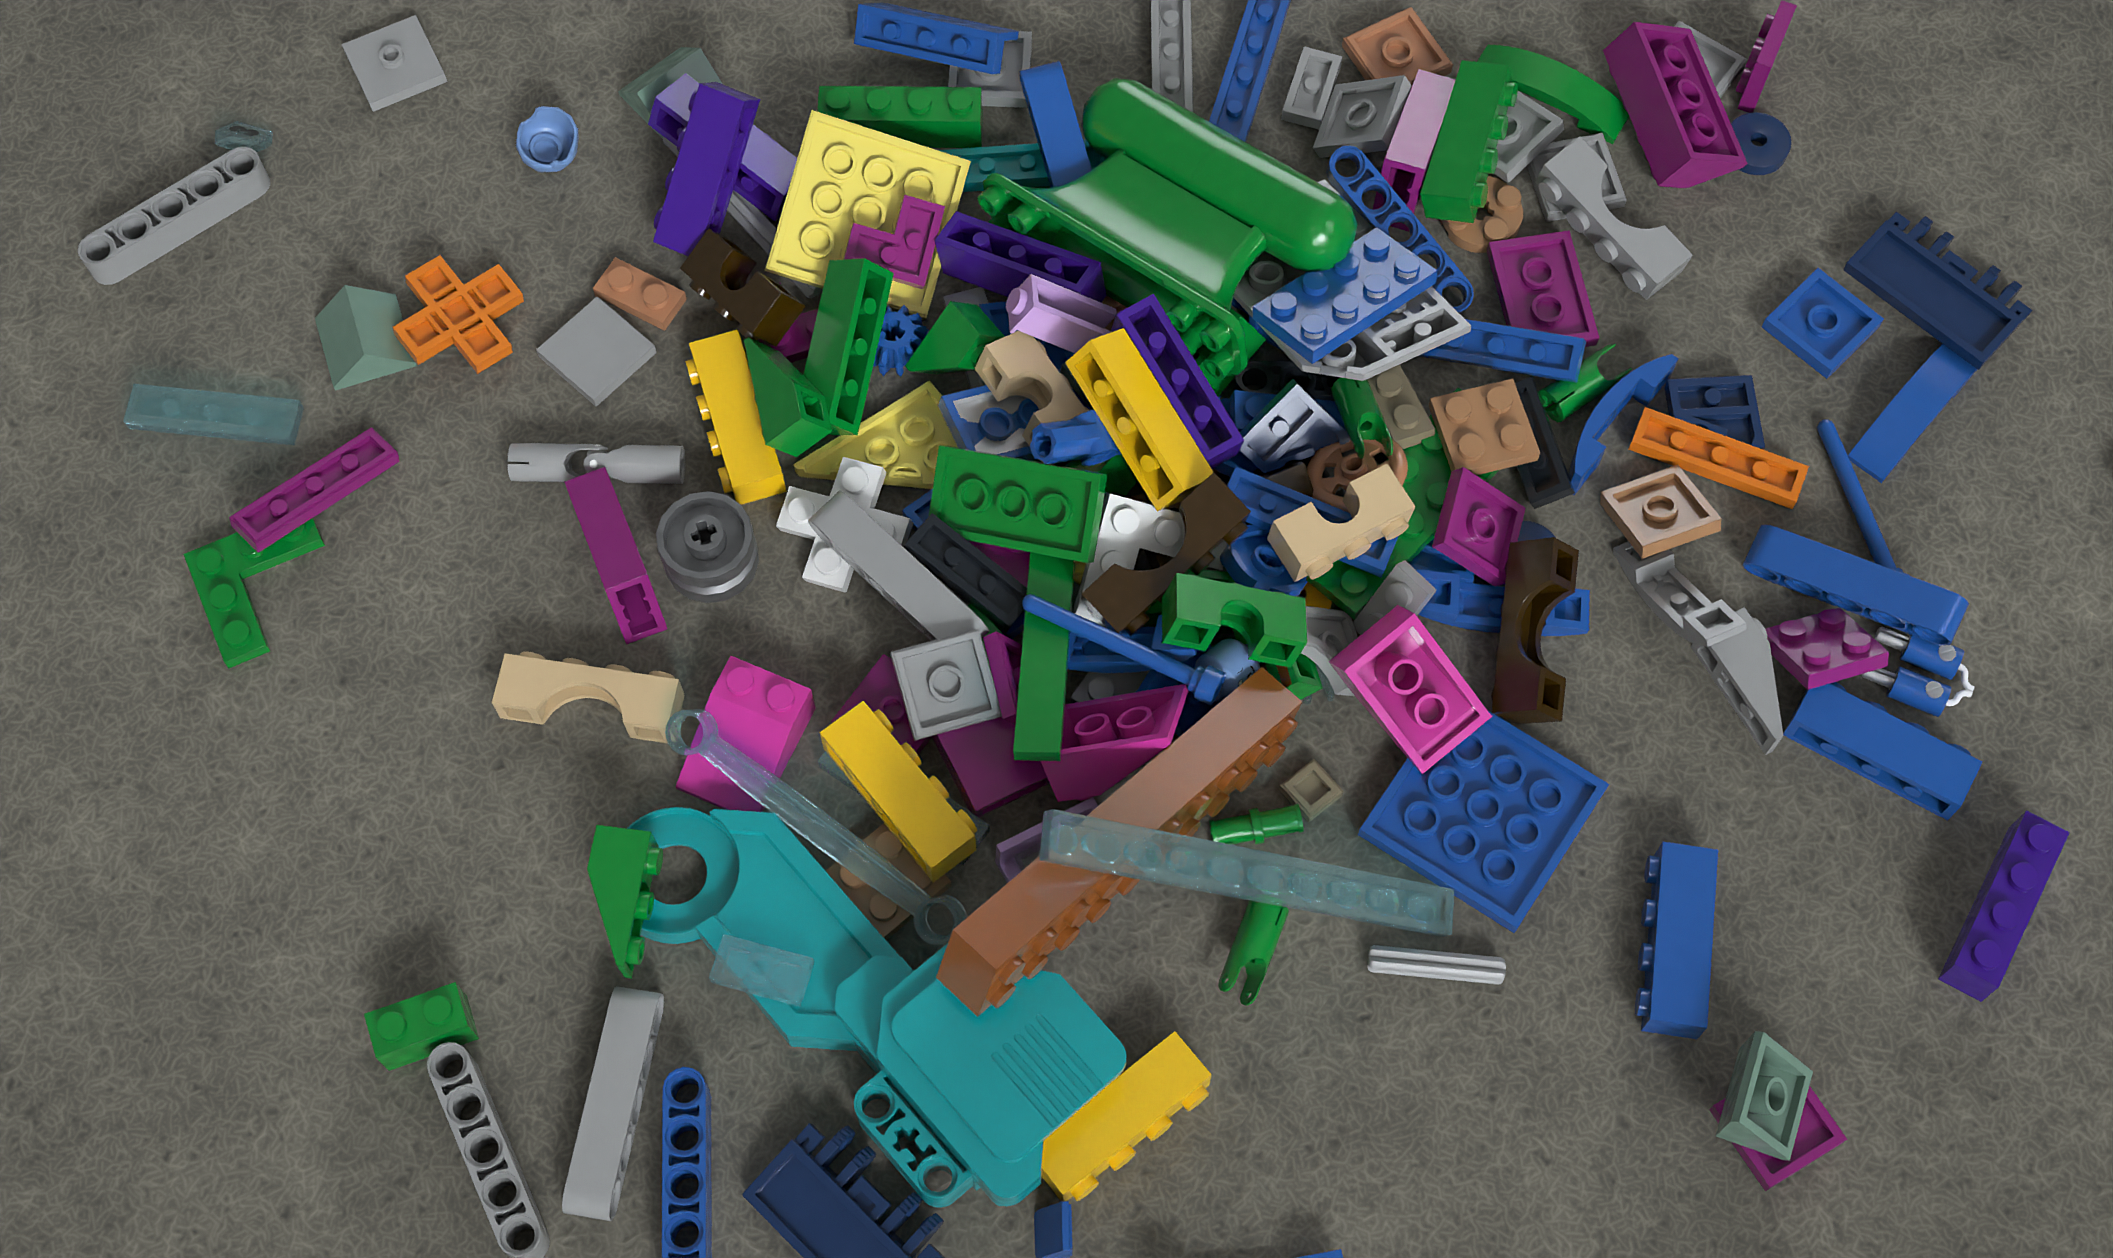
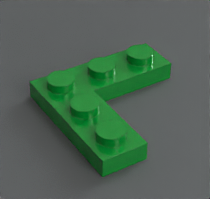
(219, 577)

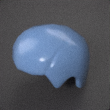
(547, 139)

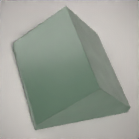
(643, 90)
(360, 336)
(1765, 1098)

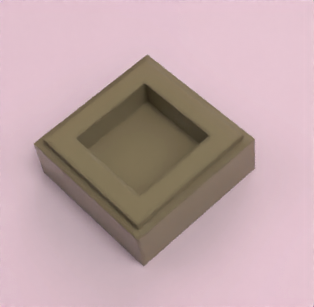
(1311, 789)

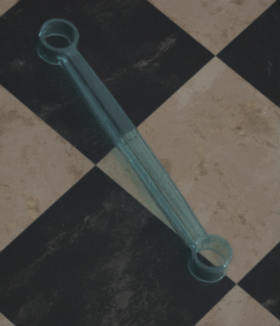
(813, 823)

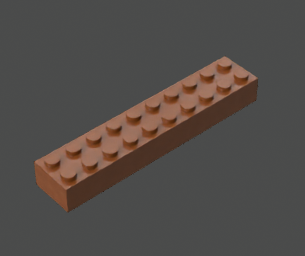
(1170, 794)

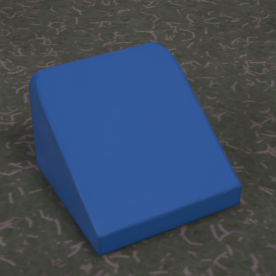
(1053, 1231)

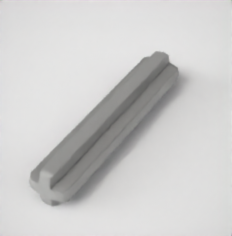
(1436, 964)

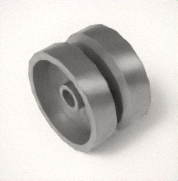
(707, 547)

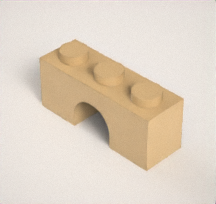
(1022, 368)
(1311, 543)

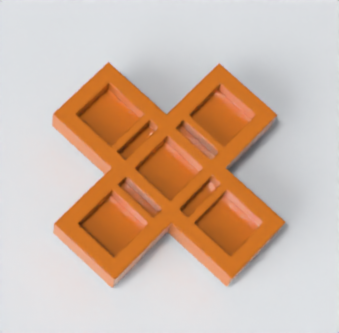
(458, 314)

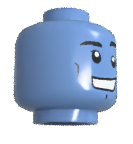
(1231, 657)

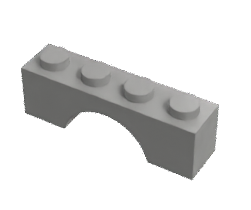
(1642, 256)

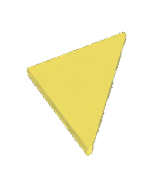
(898, 438)

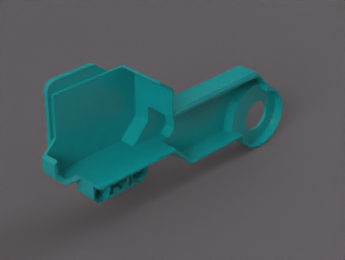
(963, 1084)

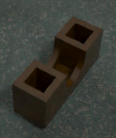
(760, 306)

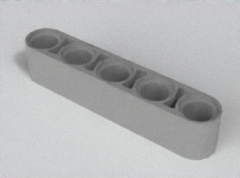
(174, 215)
(892, 570)
(613, 1104)
(475, 1134)

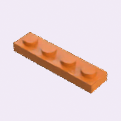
(1719, 458)

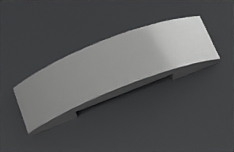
(1677, 599)

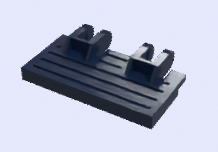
(1937, 291)
(824, 1218)

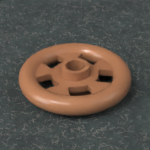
(1350, 468)

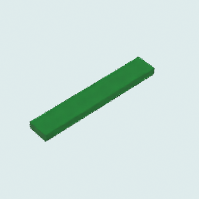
(1044, 664)

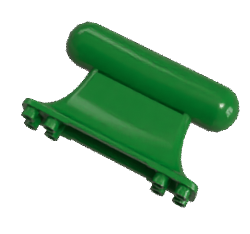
(1178, 215)

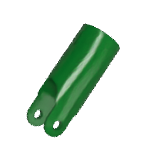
(1572, 396)
(1361, 414)
(1253, 948)

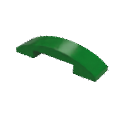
(1562, 89)

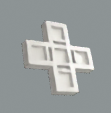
(863, 485)

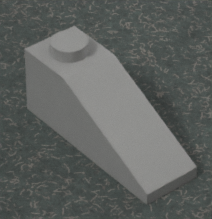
(1747, 679)

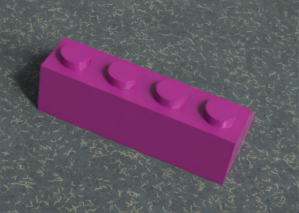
(1673, 105)

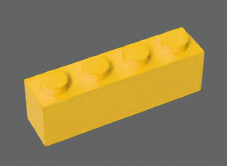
(730, 403)
(1139, 418)
(899, 790)
(1122, 1116)

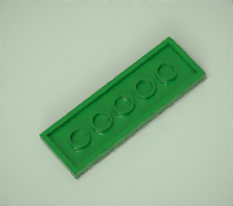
(1426, 486)

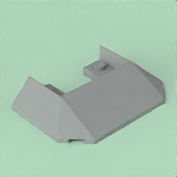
(1396, 338)

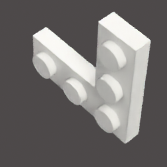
(1125, 529)

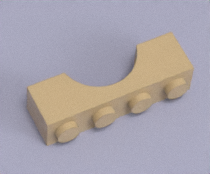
(535, 687)

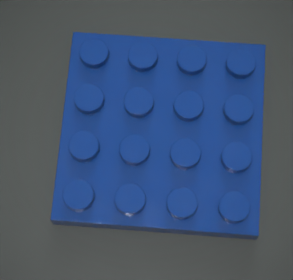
(1487, 818)

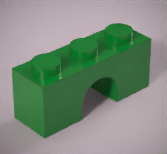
(1267, 620)

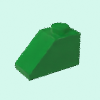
(954, 341)

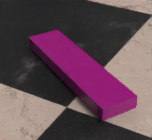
(314, 489)

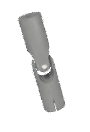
(629, 463)

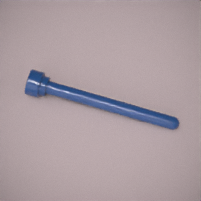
(1855, 495)
(1202, 681)

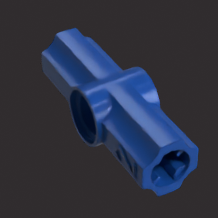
(1074, 439)

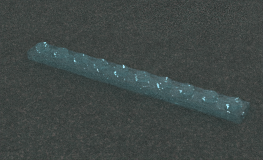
(1244, 873)

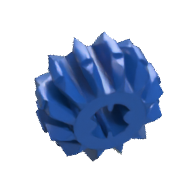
(908, 335)

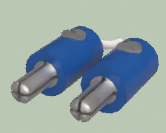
(1915, 688)

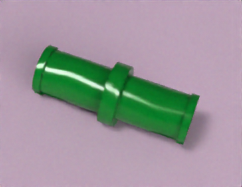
(1257, 825)

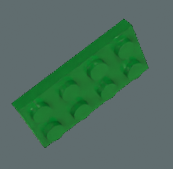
(1019, 503)

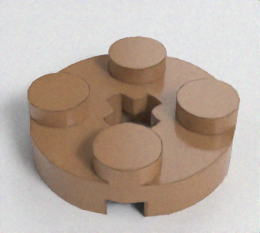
(1507, 214)

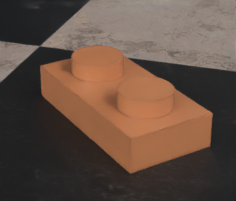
(639, 293)

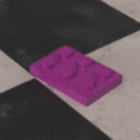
(1542, 285)

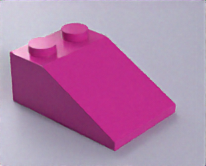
(1410, 687)
(757, 716)
(1112, 739)

